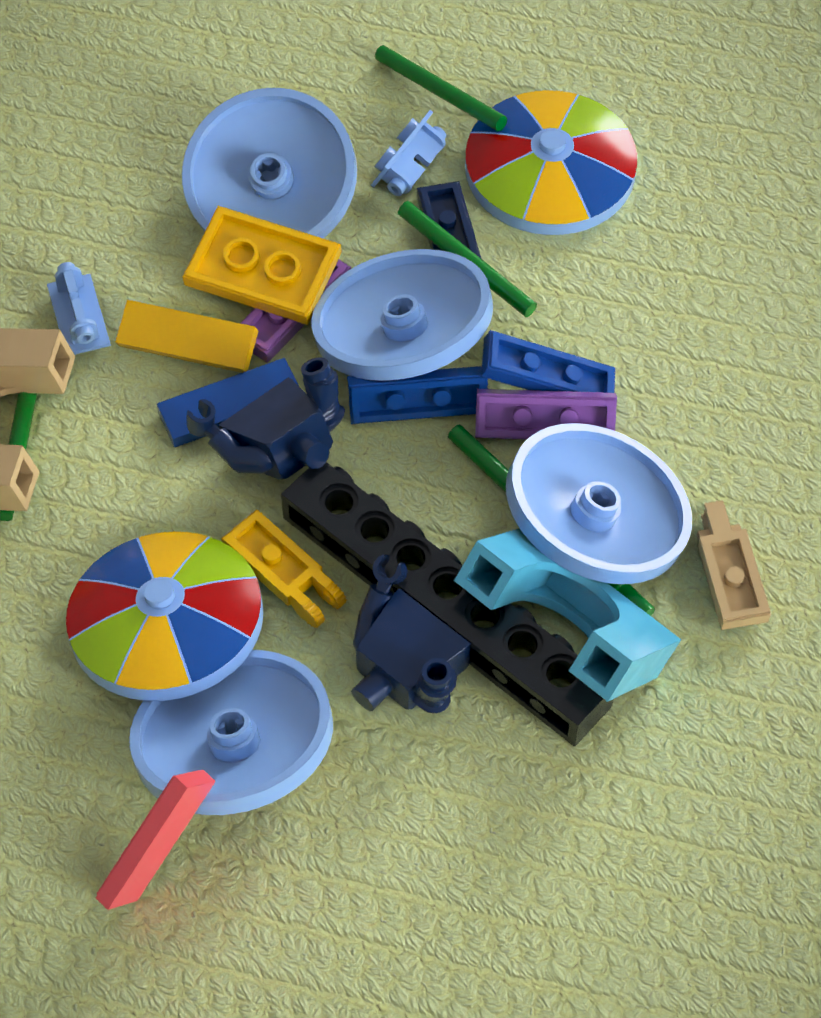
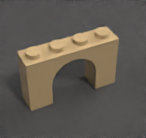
(31, 364)

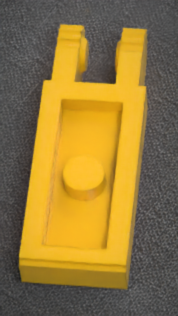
(283, 566)

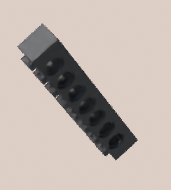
(308, 507)

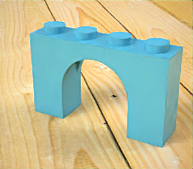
(623, 640)

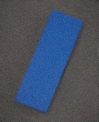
(541, 367)
(226, 395)
(423, 396)

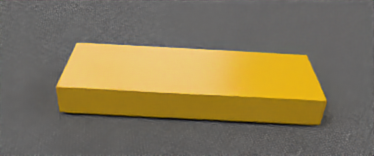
(187, 336)

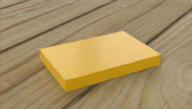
(262, 264)

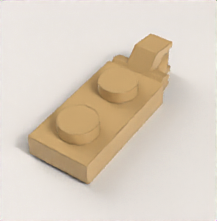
(731, 570)

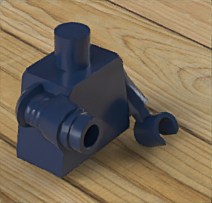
(280, 428)
(404, 648)

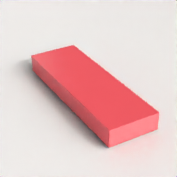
(155, 838)

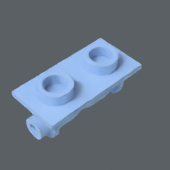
(418, 141)
(77, 309)

